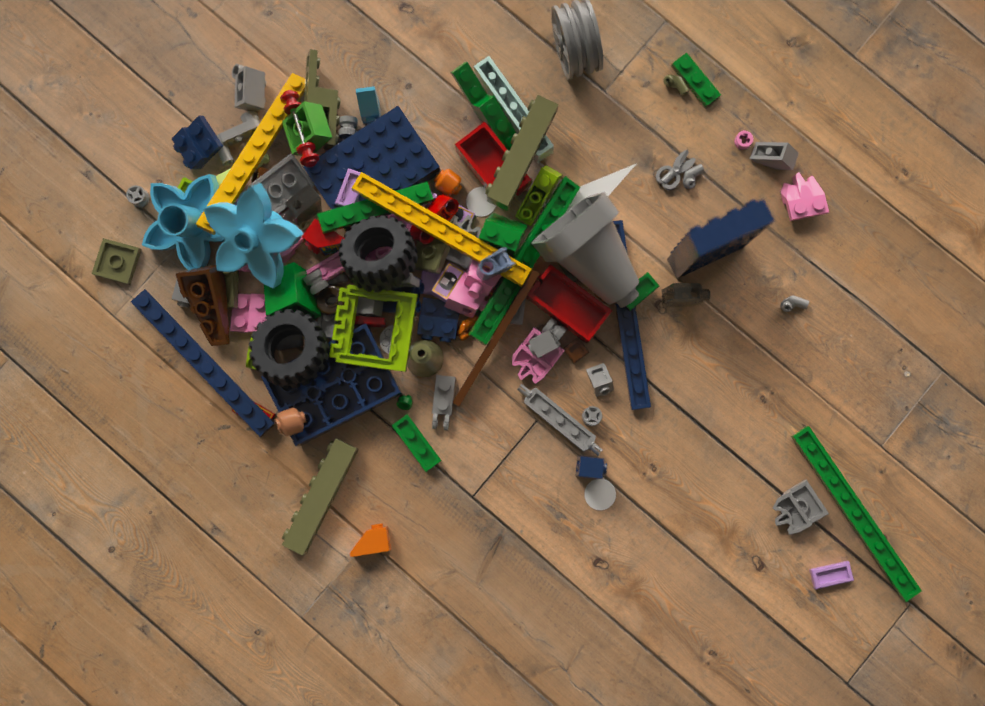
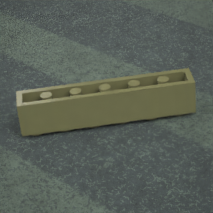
(522, 152)
(320, 496)

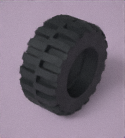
(369, 236)
(272, 332)

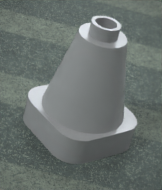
(591, 249)

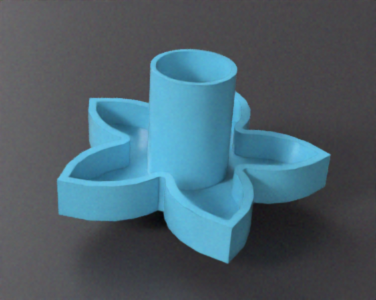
(178, 220)
(252, 235)

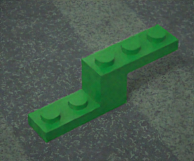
(484, 105)

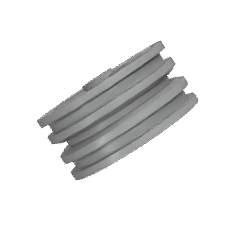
(577, 38)

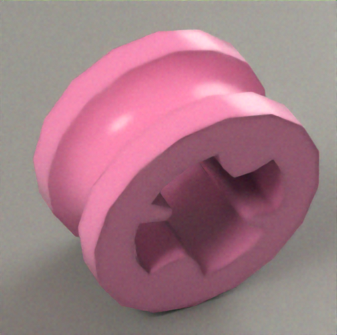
(738, 142)

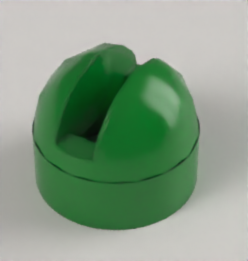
(404, 402)

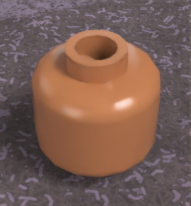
(290, 421)

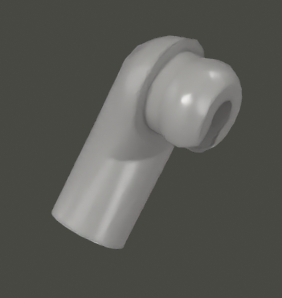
(690, 175)
(793, 301)

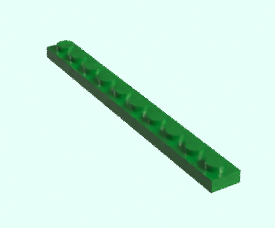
(528, 255)
(856, 514)

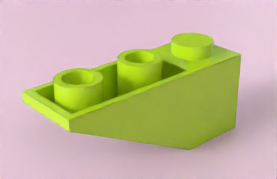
(538, 194)

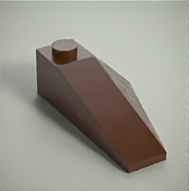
(208, 298)

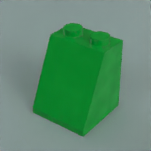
(502, 233)
(291, 293)

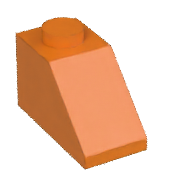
(373, 541)

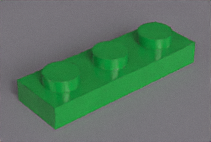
(696, 80)
(416, 443)

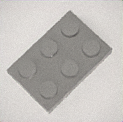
(283, 182)

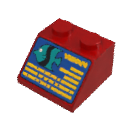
(319, 242)

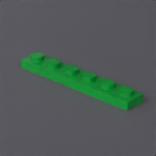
(353, 213)

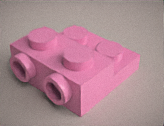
(249, 313)

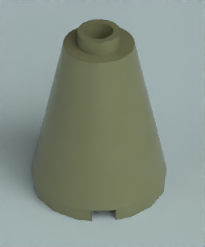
(429, 363)

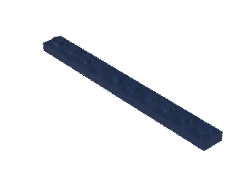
(632, 348)
(203, 363)

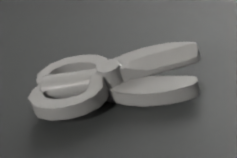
(678, 168)

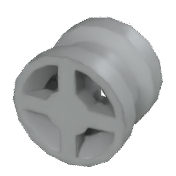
(136, 192)
(594, 418)

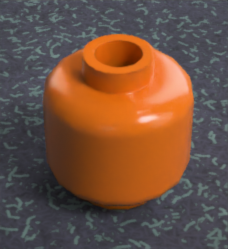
(448, 182)

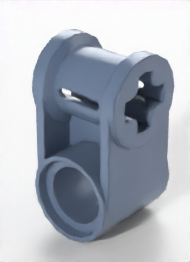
(497, 262)

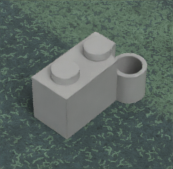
(249, 88)

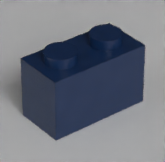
(590, 467)

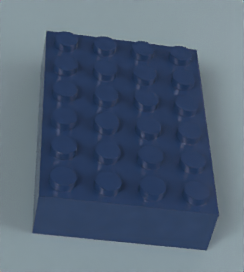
(383, 150)
(720, 237)
(339, 390)

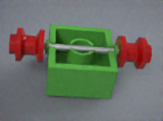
(304, 127)

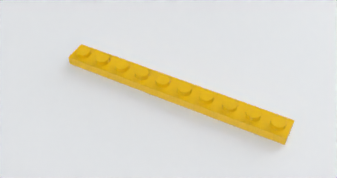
(253, 151)
(433, 224)

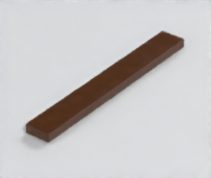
(496, 337)

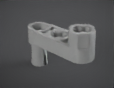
(236, 134)

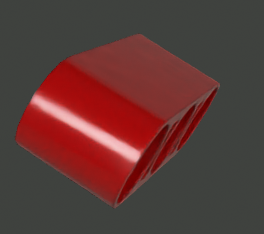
(438, 207)

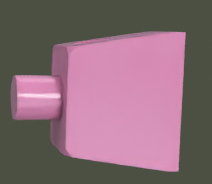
(476, 284)
(462, 302)

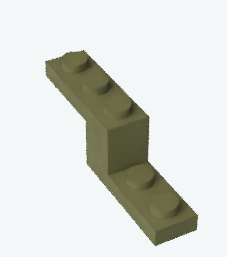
(326, 97)

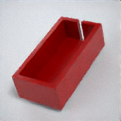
(483, 154)
(568, 303)

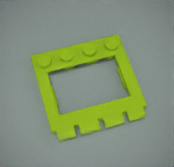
(401, 330)

